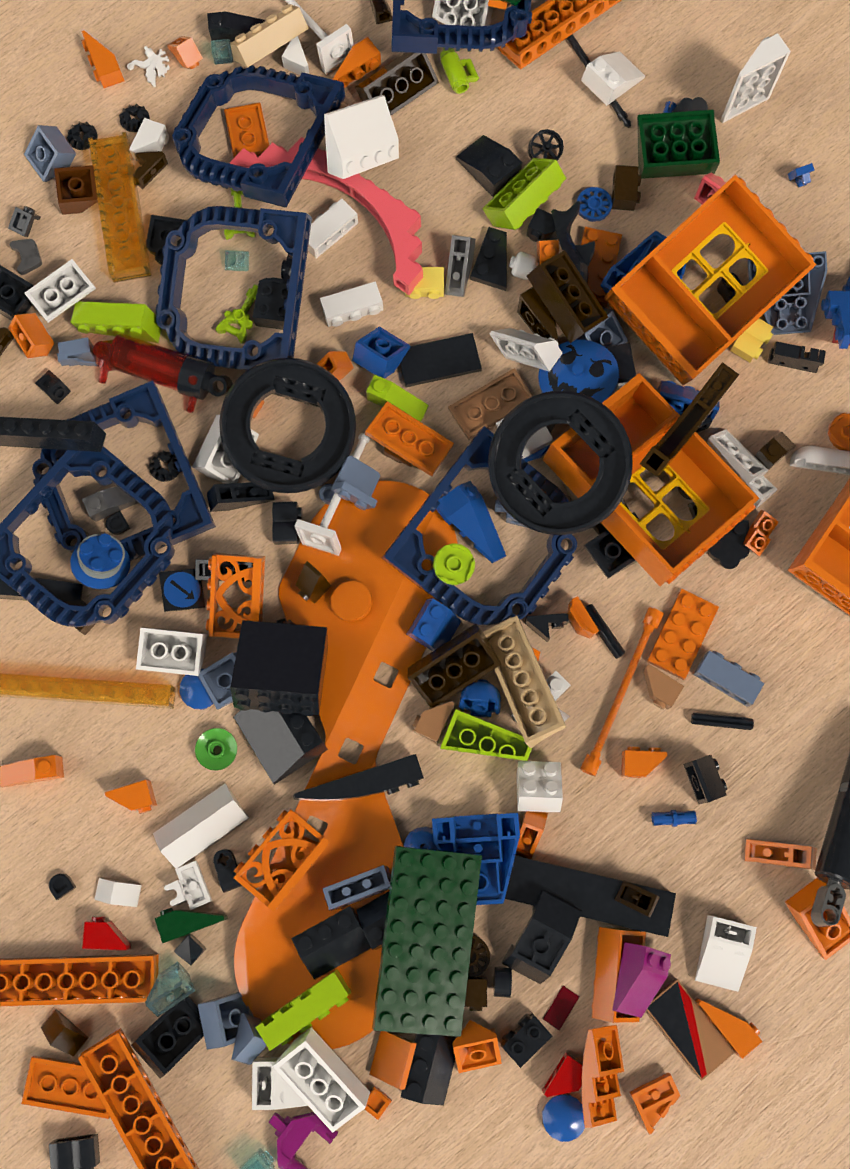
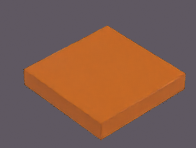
(392, 1059)

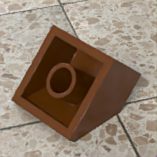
(75, 188)

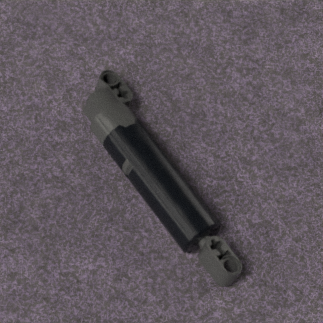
(834, 859)

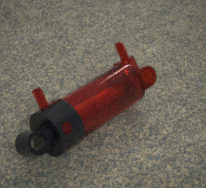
(164, 366)

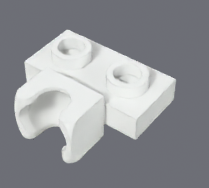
(190, 886)

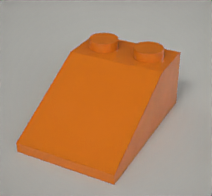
(825, 939)

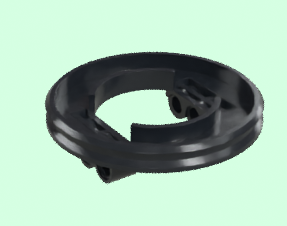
(296, 381)
(521, 494)

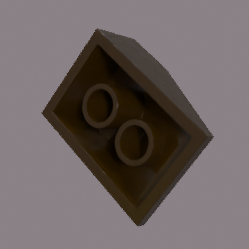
(536, 314)

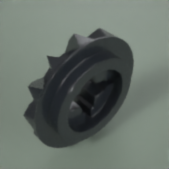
(133, 125)
(74, 138)
(162, 474)

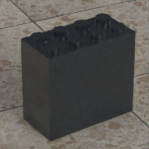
(279, 668)

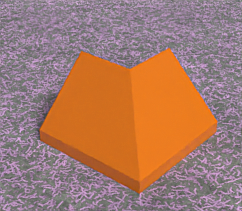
(476, 1048)

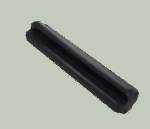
(605, 633)
(722, 721)

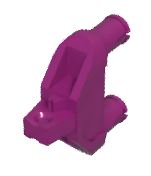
(292, 1134)

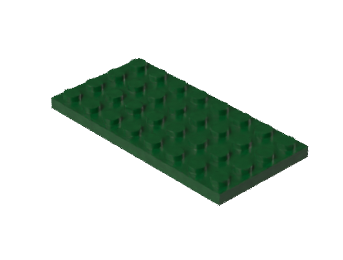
(427, 942)

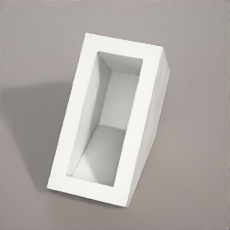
(149, 138)

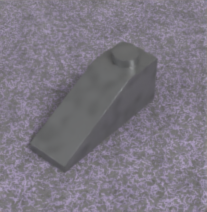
(459, 265)
(107, 503)

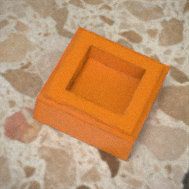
(377, 1102)

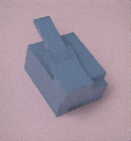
(76, 353)

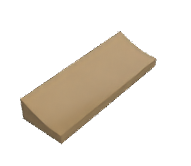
(524, 682)

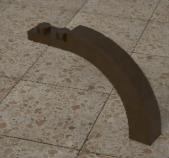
(687, 424)

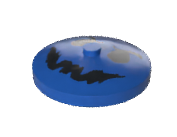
(583, 369)

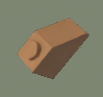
(661, 687)
(433, 721)

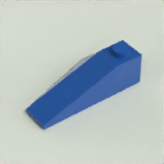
(469, 513)

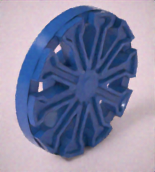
(594, 204)

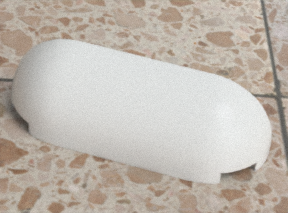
(822, 459)

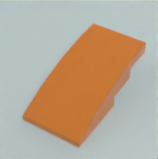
(599, 1075)

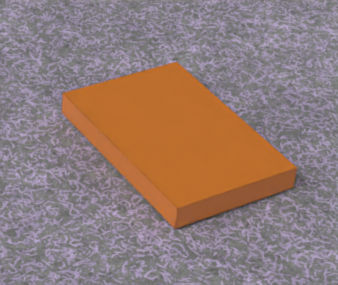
(247, 129)

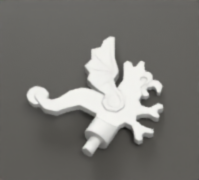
(153, 61)

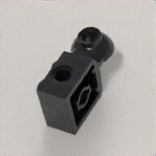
(270, 299)

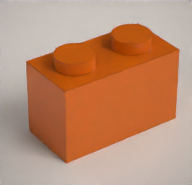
(31, 335)

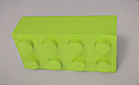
(524, 193)

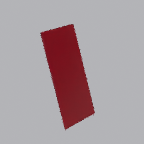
(561, 1008)

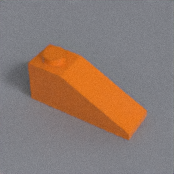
(31, 771)
(781, 854)
(738, 1033)

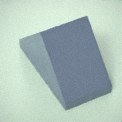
(248, 1040)

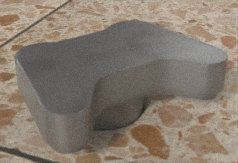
(29, 255)

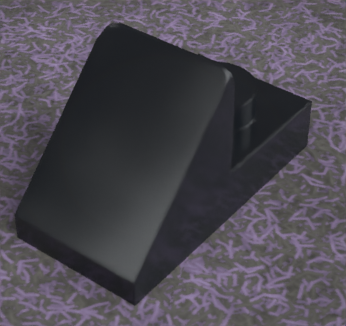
(541, 623)

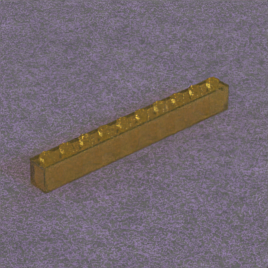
(87, 691)

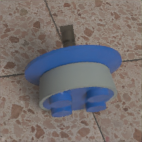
(100, 562)

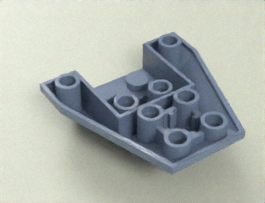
(798, 307)

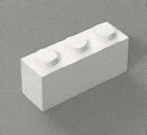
(331, 227)
(351, 304)

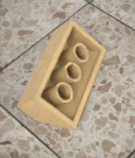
(268, 36)

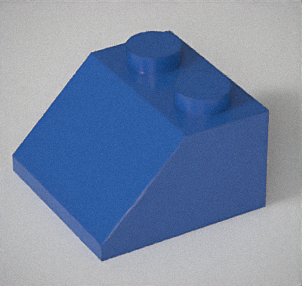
(380, 352)
(434, 625)

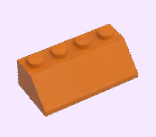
(608, 964)

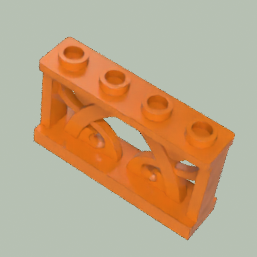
(254, 574)
(277, 889)

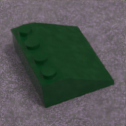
(677, 144)

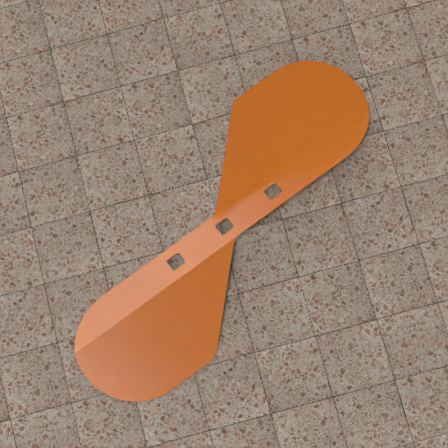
(353, 708)

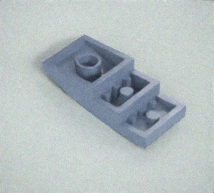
(218, 680)

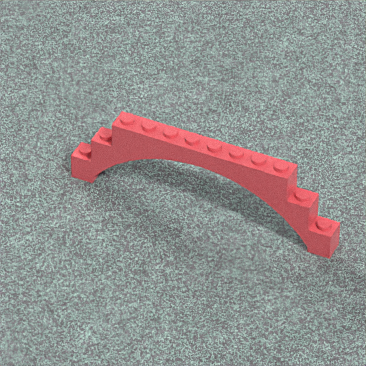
(392, 214)

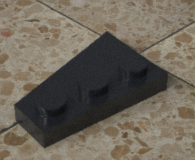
(492, 260)

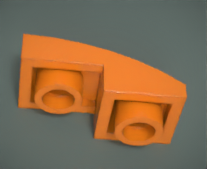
(759, 532)

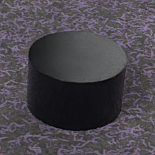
(502, 982)

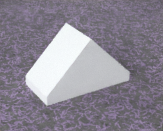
(294, 58)
(117, 892)

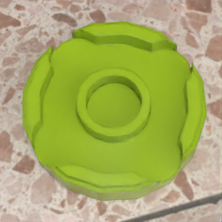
(454, 564)

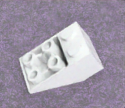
(725, 953)
(270, 1088)

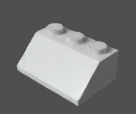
(59, 290)
(527, 348)
(213, 459)
(171, 651)

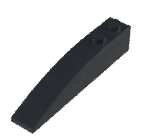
(62, 590)
(368, 782)

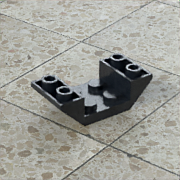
(543, 938)

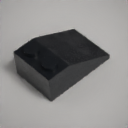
(490, 164)
(609, 553)
(170, 1037)

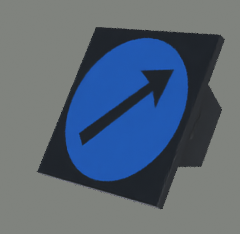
(181, 590)

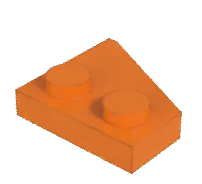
(655, 1099)

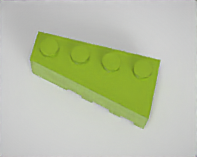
(116, 318)
(481, 737)
(304, 1009)

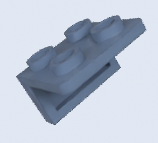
(356, 483)

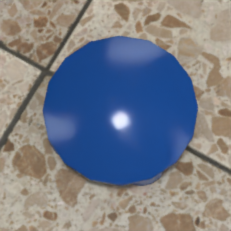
(194, 693)
(563, 1118)

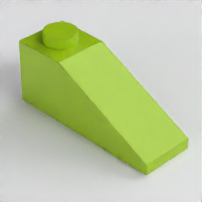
(383, 390)

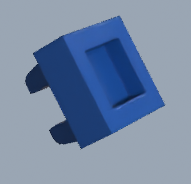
(801, 175)

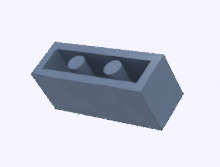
(729, 678)
(358, 888)

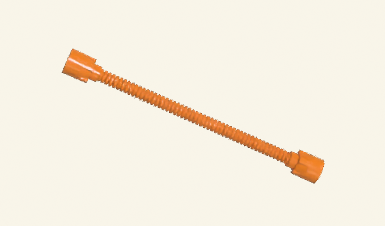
(592, 762)

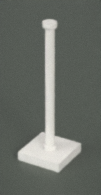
(331, 48)
(320, 536)

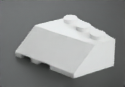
(463, 12)

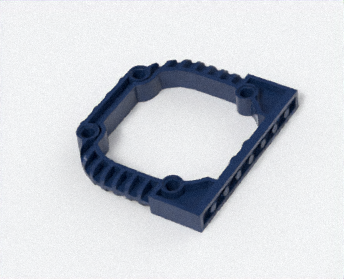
(425, 35)
(257, 182)
(290, 230)
(145, 406)
(408, 548)
(131, 588)

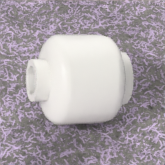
(523, 264)

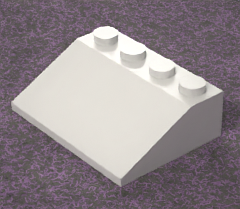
(757, 77)
(360, 137)

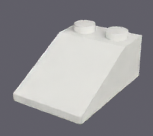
(611, 76)

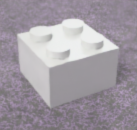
(539, 786)

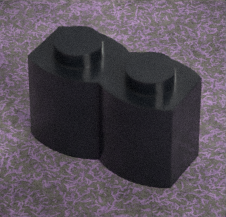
(284, 520)
(75, 1152)

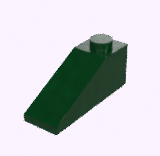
(183, 922)

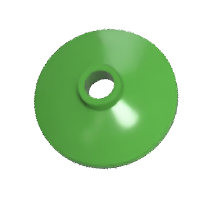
(205, 749)

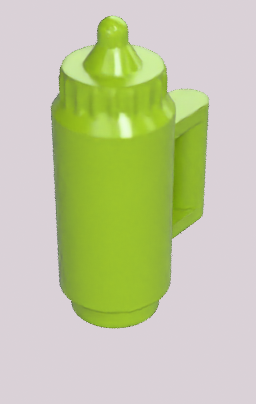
(455, 72)

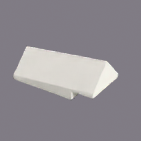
(743, 464)
(200, 826)

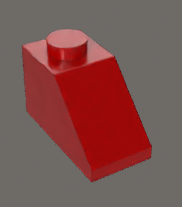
(103, 935)
(565, 1077)

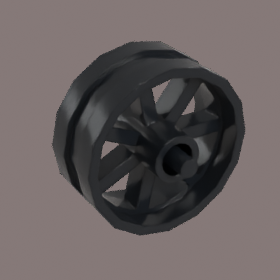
(546, 146)

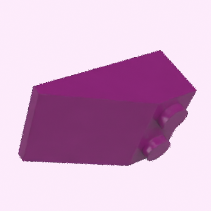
(639, 978)

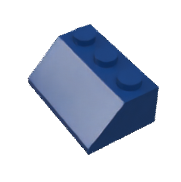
(680, 397)

